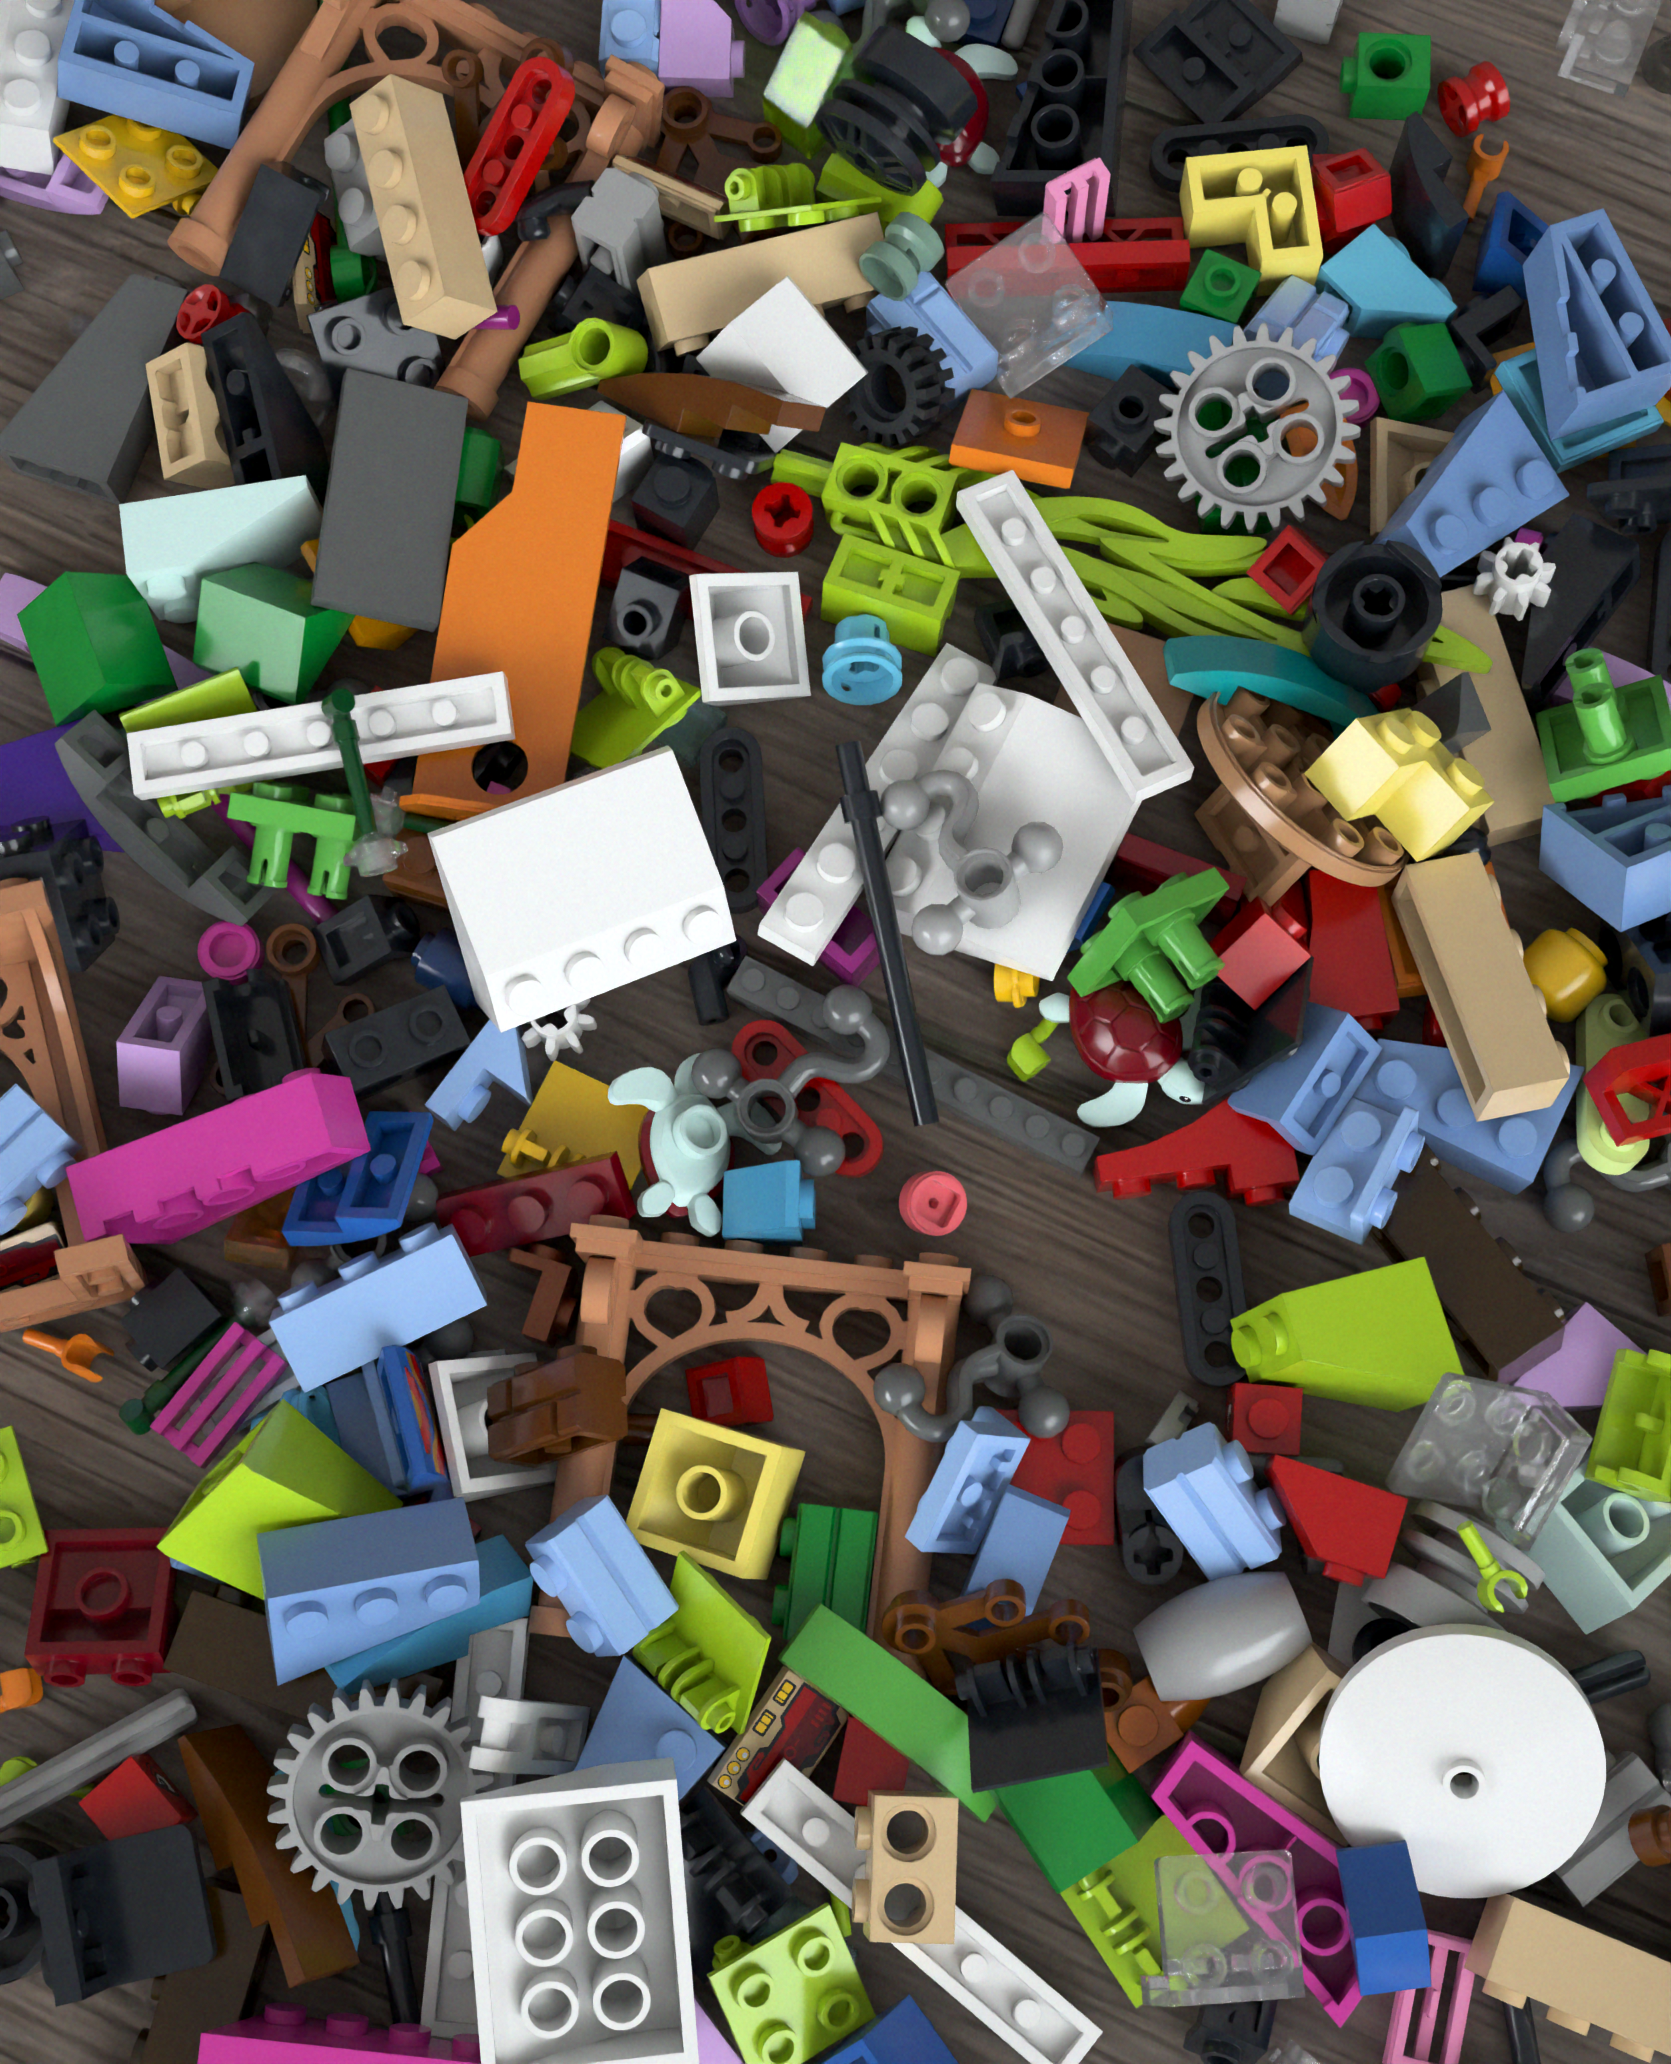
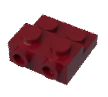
(102, 1607)

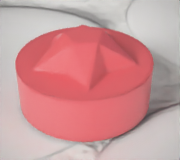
(932, 1203)

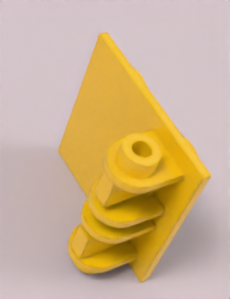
(139, 164)
(571, 1123)

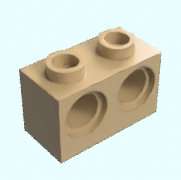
(188, 419)
(926, 1864)

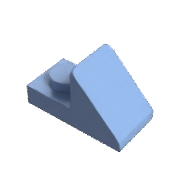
(487, 1059)

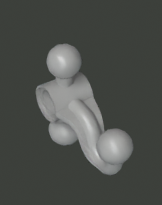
(1034, 848)

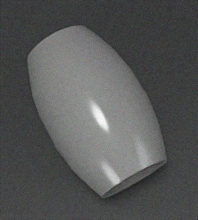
(1222, 1636)

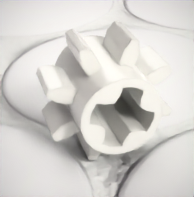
(1517, 562)
(564, 1037)

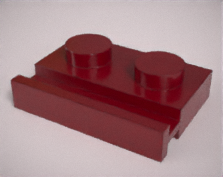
(1147, 865)

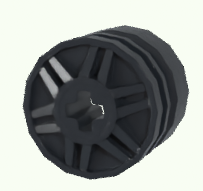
(896, 110)

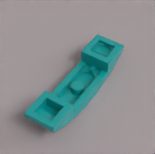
(1225, 662)

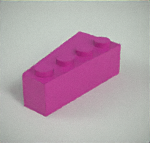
(219, 1161)
(1229, 1814)
(290, 2037)

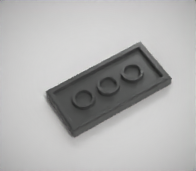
(389, 501)

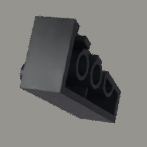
(1080, 106)

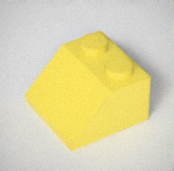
(714, 1494)

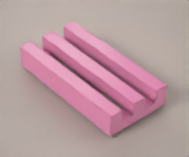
(1084, 205)
(1457, 2014)

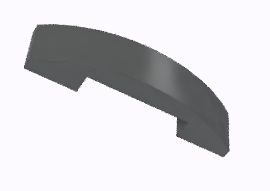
(164, 847)

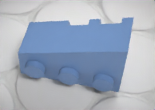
(154, 70)
(1593, 327)
(1476, 489)
(1612, 856)
(1497, 1150)
(364, 1581)
(645, 1724)

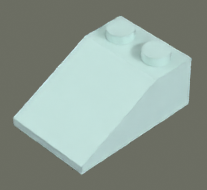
(199, 534)
(1602, 1550)

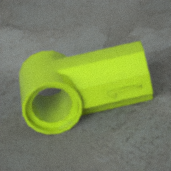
(844, 182)
(582, 358)

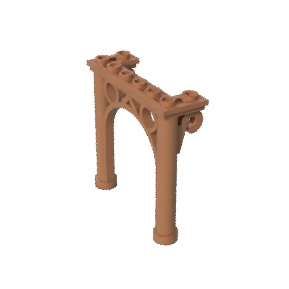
(621, 108)
(926, 1340)

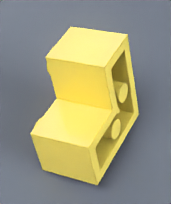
(1256, 201)
(1405, 778)

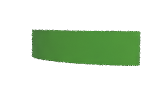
(888, 1701)

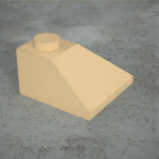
(1286, 1736)

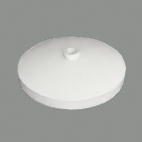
(1453, 1705)

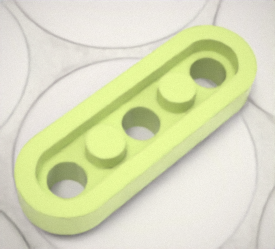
(1594, 1038)

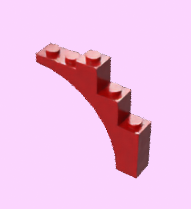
(1348, 974)

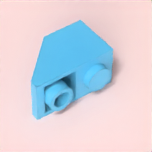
(1382, 286)

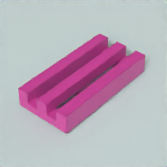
(198, 1382)

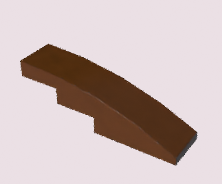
(709, 404)
(234, 1804)

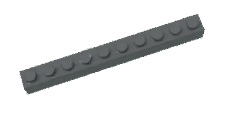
(953, 1086)

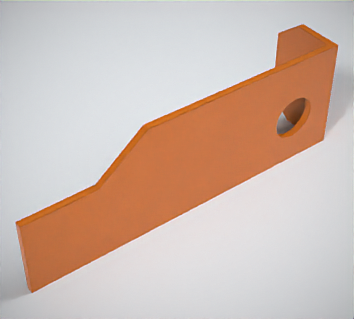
(526, 603)

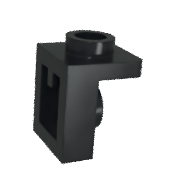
(594, 297)
(367, 937)
(1232, 2032)

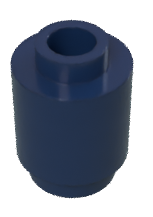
(441, 963)

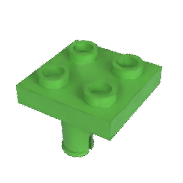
(1605, 732)
(281, 811)
(1147, 934)

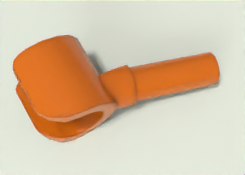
(1481, 169)
(74, 1353)
(20, 1689)

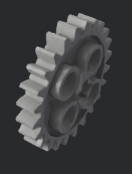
(1230, 379)
(376, 1855)

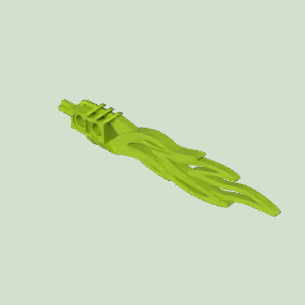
(1148, 557)

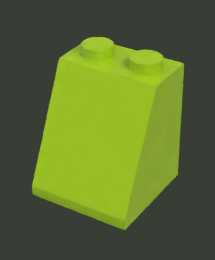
(1352, 1339)
(269, 1482)

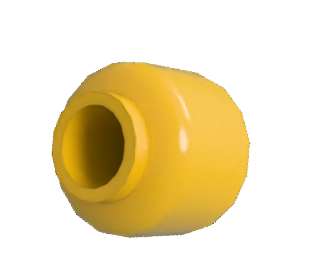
(1566, 970)

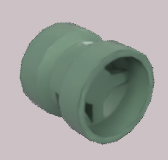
(897, 261)

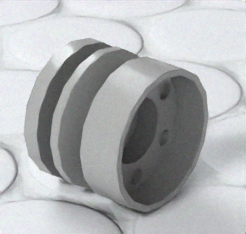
(1447, 1576)

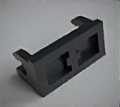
(273, 231)
(253, 1032)

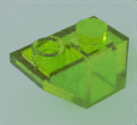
(803, 79)

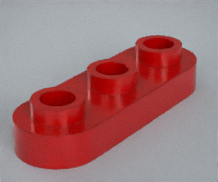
(518, 120)
(836, 1107)

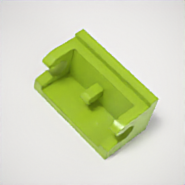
(893, 586)
(1635, 1428)

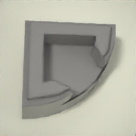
(1173, 1420)

